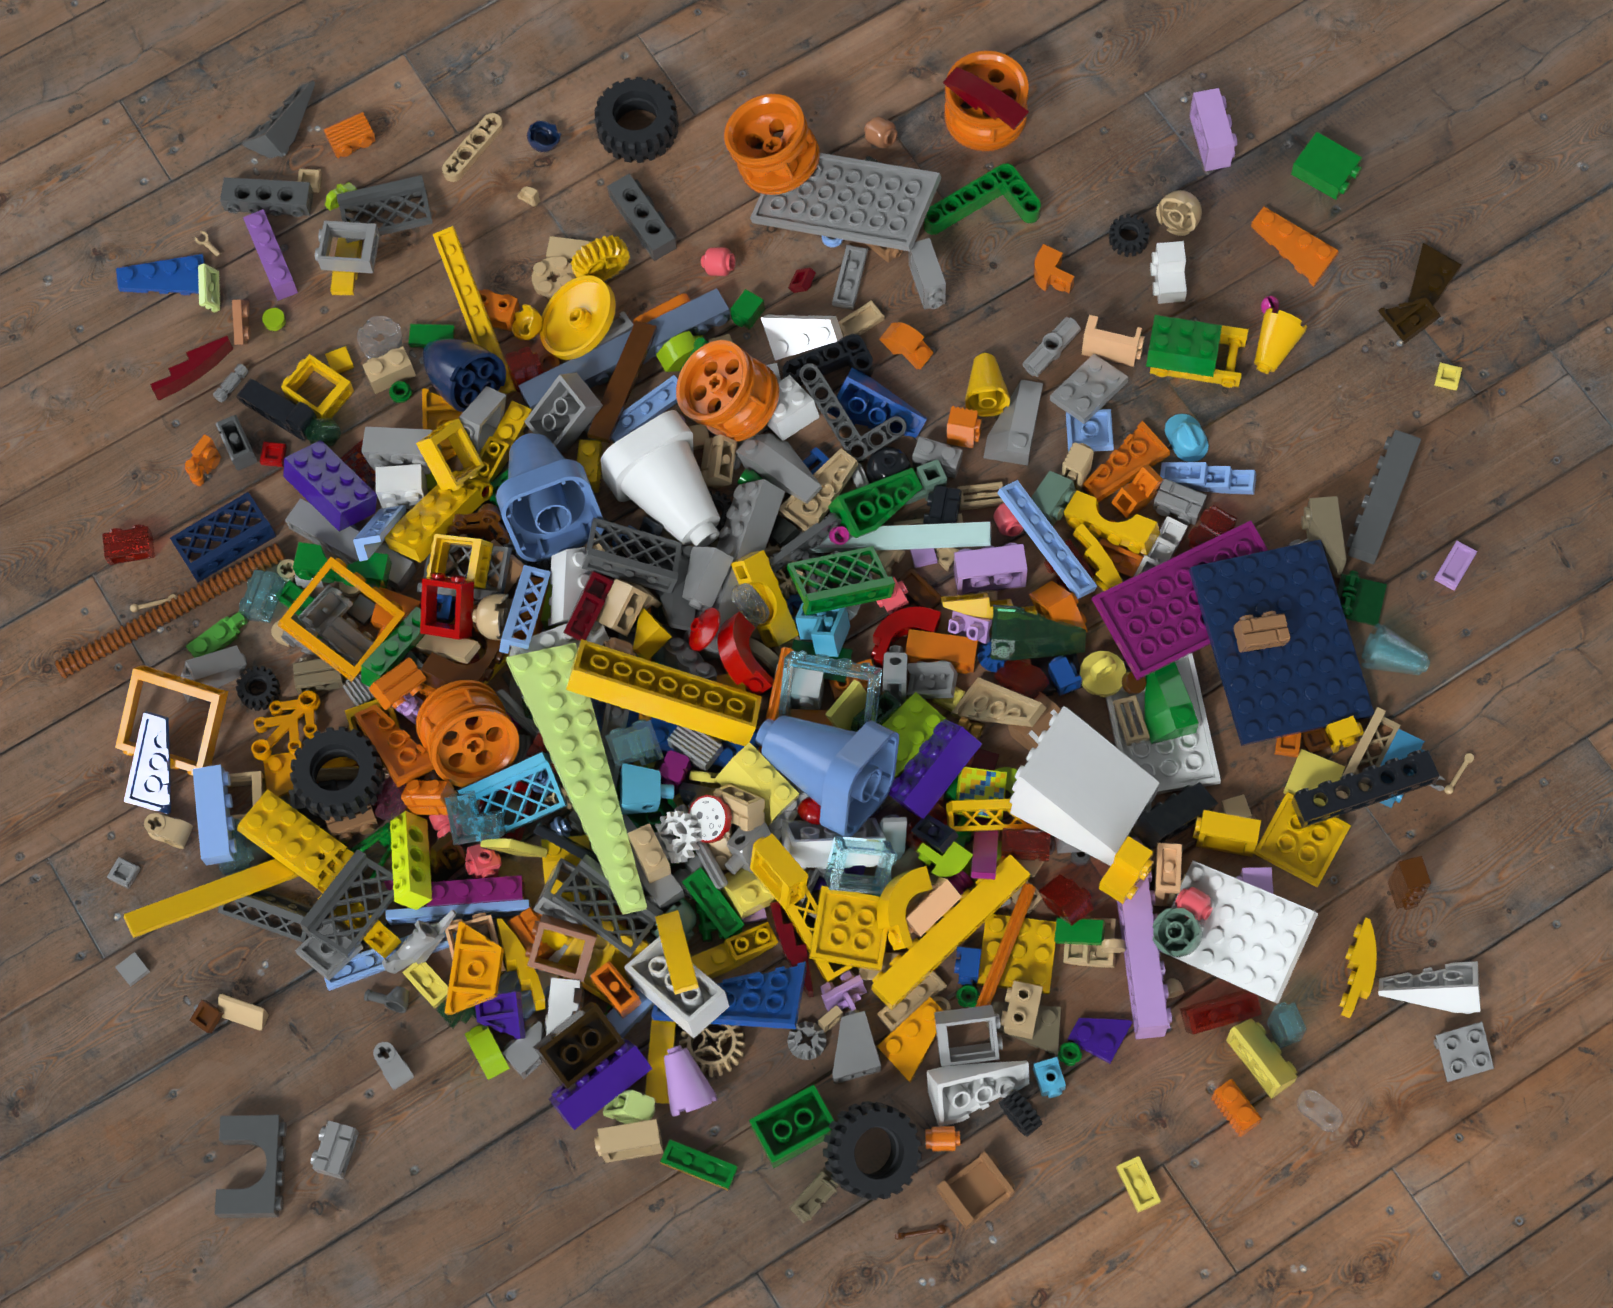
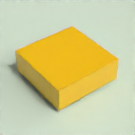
(339, 360)

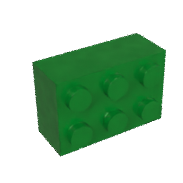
(1184, 345)
(792, 1126)

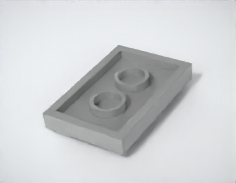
(1089, 388)

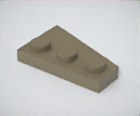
(1046, 1027)

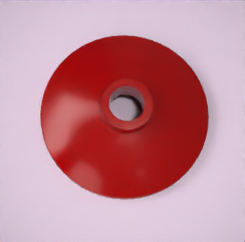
(704, 629)

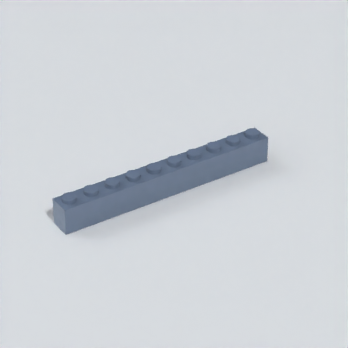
(599, 364)

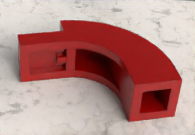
(898, 625)
(737, 656)

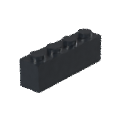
(1173, 816)

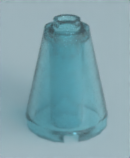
(1393, 653)

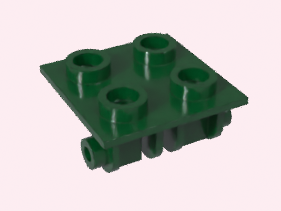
(1361, 598)

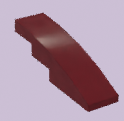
(986, 97)
(200, 362)
(588, 606)
(792, 953)

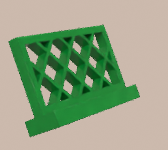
(847, 593)

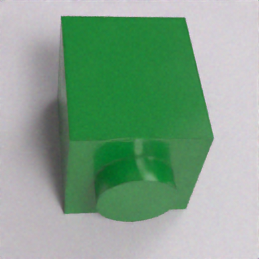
(747, 309)

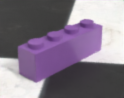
(270, 255)

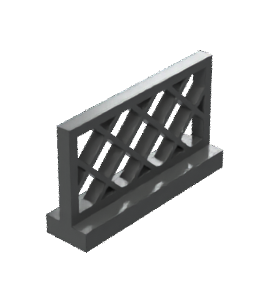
(382, 197)
(630, 568)
(479, 593)
(596, 881)
(334, 897)

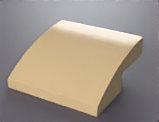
(1091, 954)

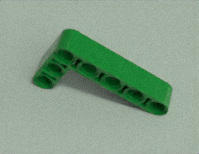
(982, 197)

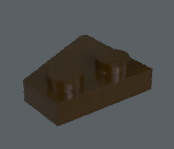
(1410, 318)
(445, 858)

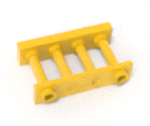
(1234, 338)

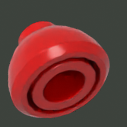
(809, 811)

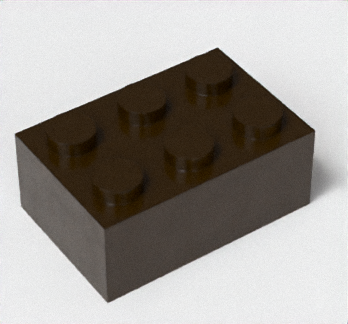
(579, 1044)

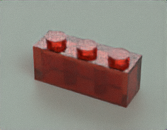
(1220, 1011)

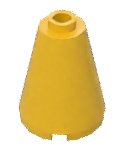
(1276, 339)
(986, 387)

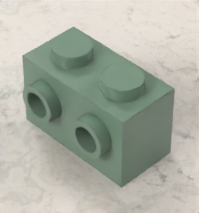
(1054, 496)

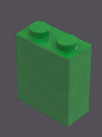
(1327, 166)

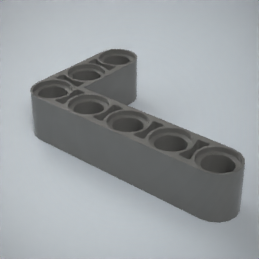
(844, 421)

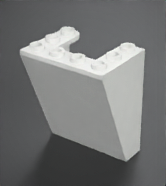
(1081, 788)

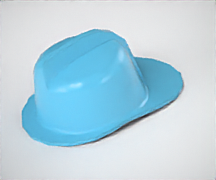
(1186, 437)

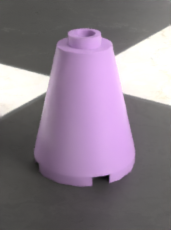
(686, 1082)

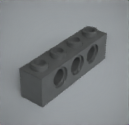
(257, 190)
(655, 244)

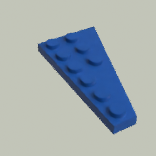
(759, 999)

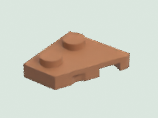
(241, 321)

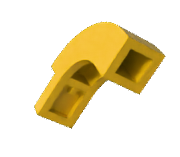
(894, 901)

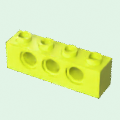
(410, 860)

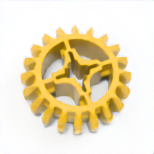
(601, 258)

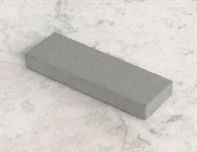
(850, 277)

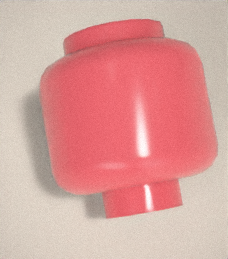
(718, 261)
(1006, 521)
(1195, 902)

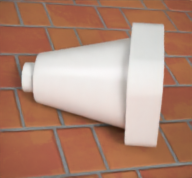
(663, 478)

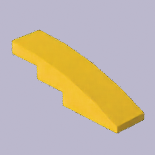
(344, 282)
(1095, 555)
(977, 605)
(378, 937)
(676, 952)
(515, 960)
(661, 1039)

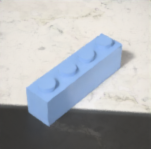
(213, 814)

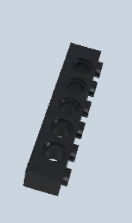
(1310, 814)

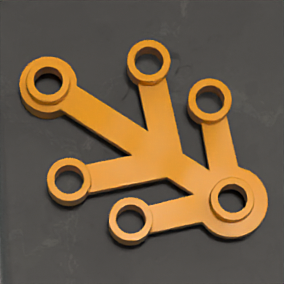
(286, 723)

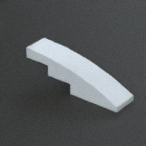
(1165, 545)

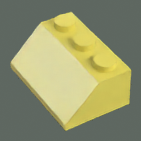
(757, 776)
(746, 893)
(1261, 1057)

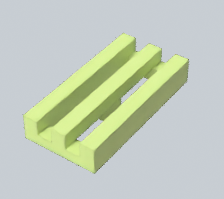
(209, 287)

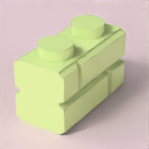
(630, 1107)

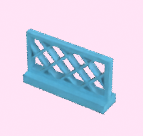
(512, 776)

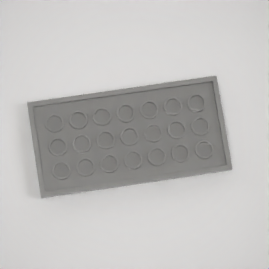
(854, 202)

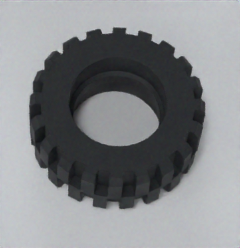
(630, 96)
(329, 746)
(902, 1156)

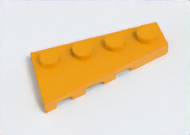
(278, 771)

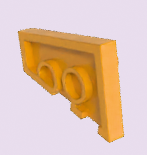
(912, 1039)

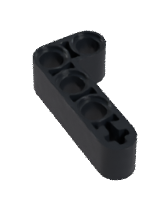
(827, 365)
(277, 409)

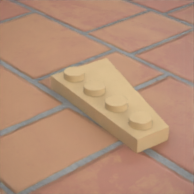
(832, 478)
(997, 705)

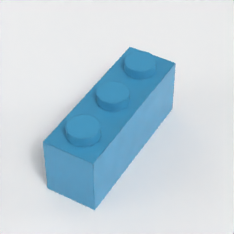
(1400, 747)

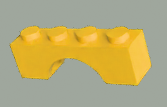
(1136, 533)
(757, 572)

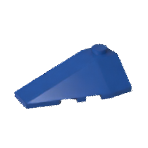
(872, 404)

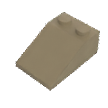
(1324, 522)

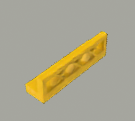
(986, 806)
(806, 936)

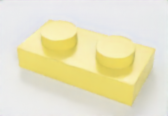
(427, 983)
(1138, 1184)

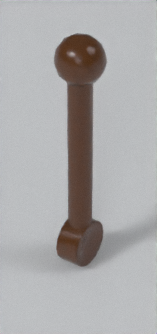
(941, 1229)

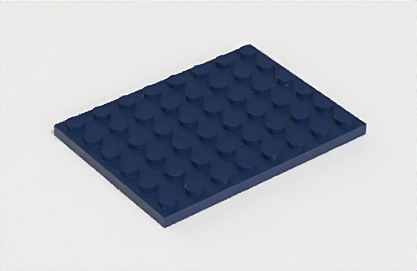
(1291, 685)

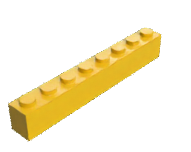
(949, 932)

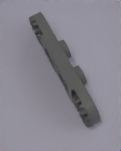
(809, 539)

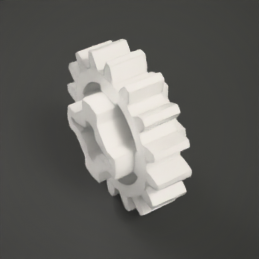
(681, 825)

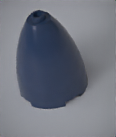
(462, 370)

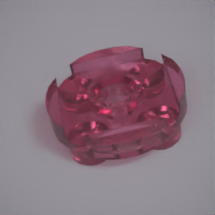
(389, 801)

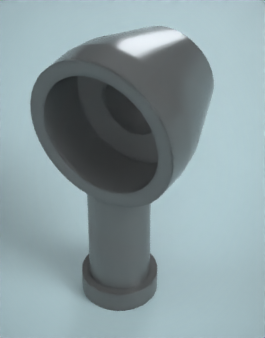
(396, 1000)

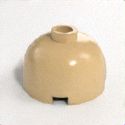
(1179, 212)
(492, 615)

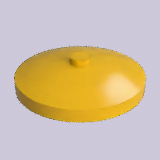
(577, 317)

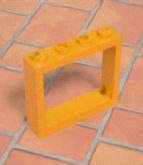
(319, 647)
(214, 695)

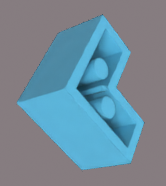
(825, 629)

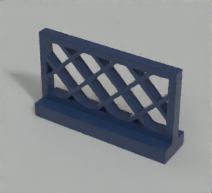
(230, 548)

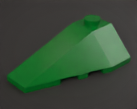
(873, 504)
(1168, 706)

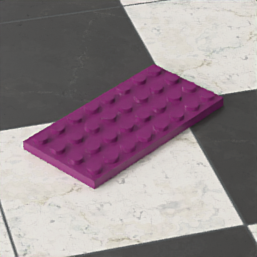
(1158, 612)

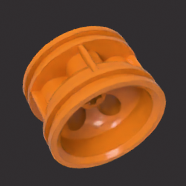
(969, 125)
(782, 161)
(713, 376)
(472, 753)

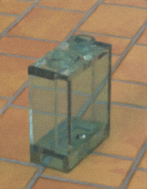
(839, 881)

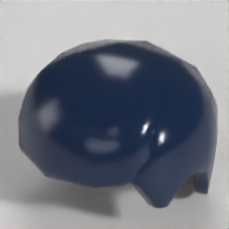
(543, 136)

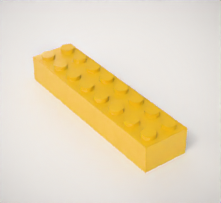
(664, 693)

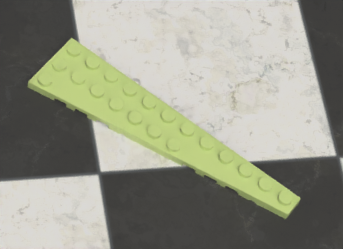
(580, 760)

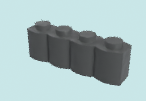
(678, 655)

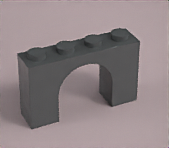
(264, 1197)

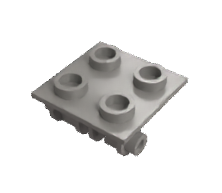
(1464, 1051)

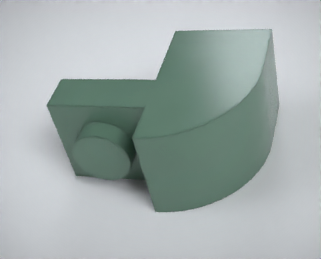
(929, 476)

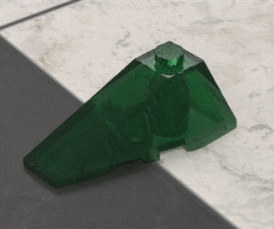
(1028, 636)

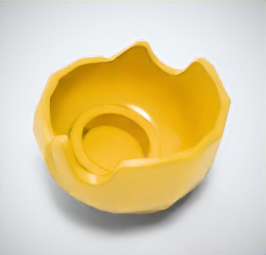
(527, 323)

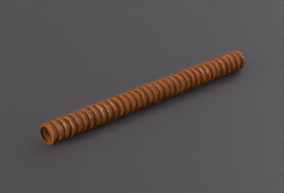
(168, 611)

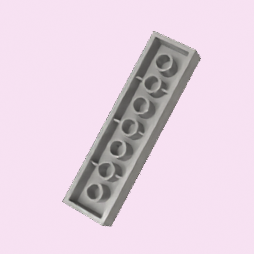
(745, 531)

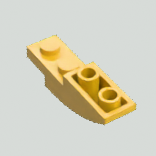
(496, 449)
(735, 951)
(1362, 959)

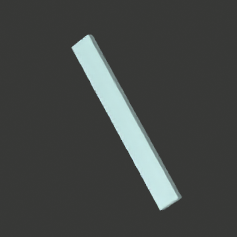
(914, 537)

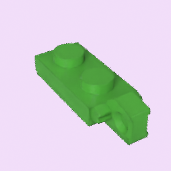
(217, 636)

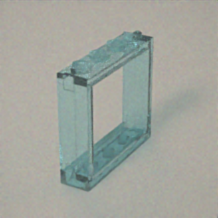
(840, 667)

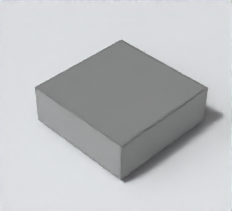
(123, 872)
(132, 969)

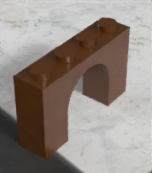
(442, 671)

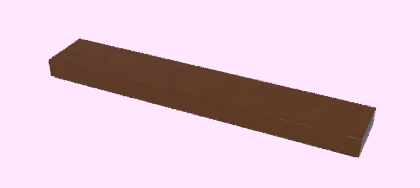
(622, 381)

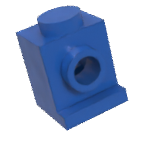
(448, 607)
(1064, 675)
(968, 965)

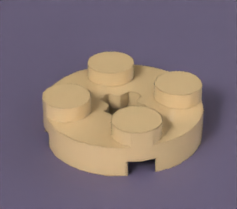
(548, 267)

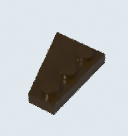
(1432, 275)

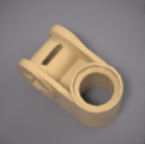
(172, 831)

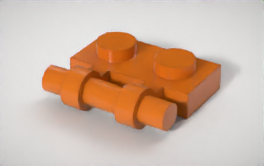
(204, 459)

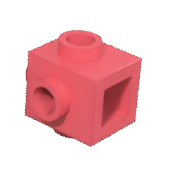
(898, 599)
(482, 862)

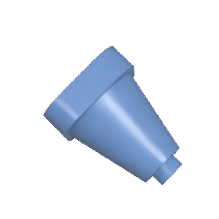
(545, 500)
(834, 766)

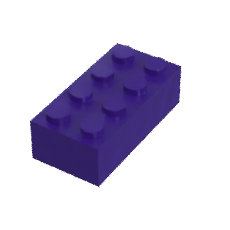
(330, 485)
(934, 768)
(600, 1085)

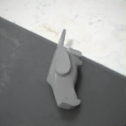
(418, 945)

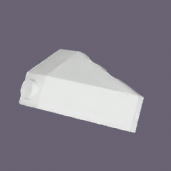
(1447, 989)
(968, 1087)

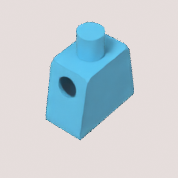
(642, 789)

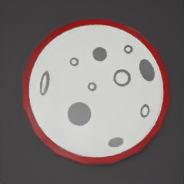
(712, 817)

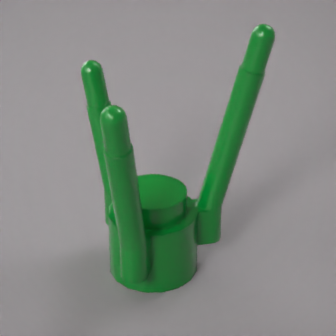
(383, 836)

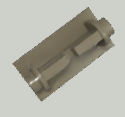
(813, 1196)

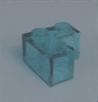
(634, 744)
(468, 824)

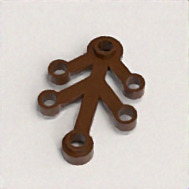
(487, 515)

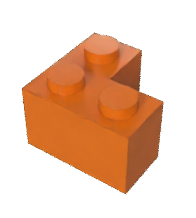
(1058, 604)

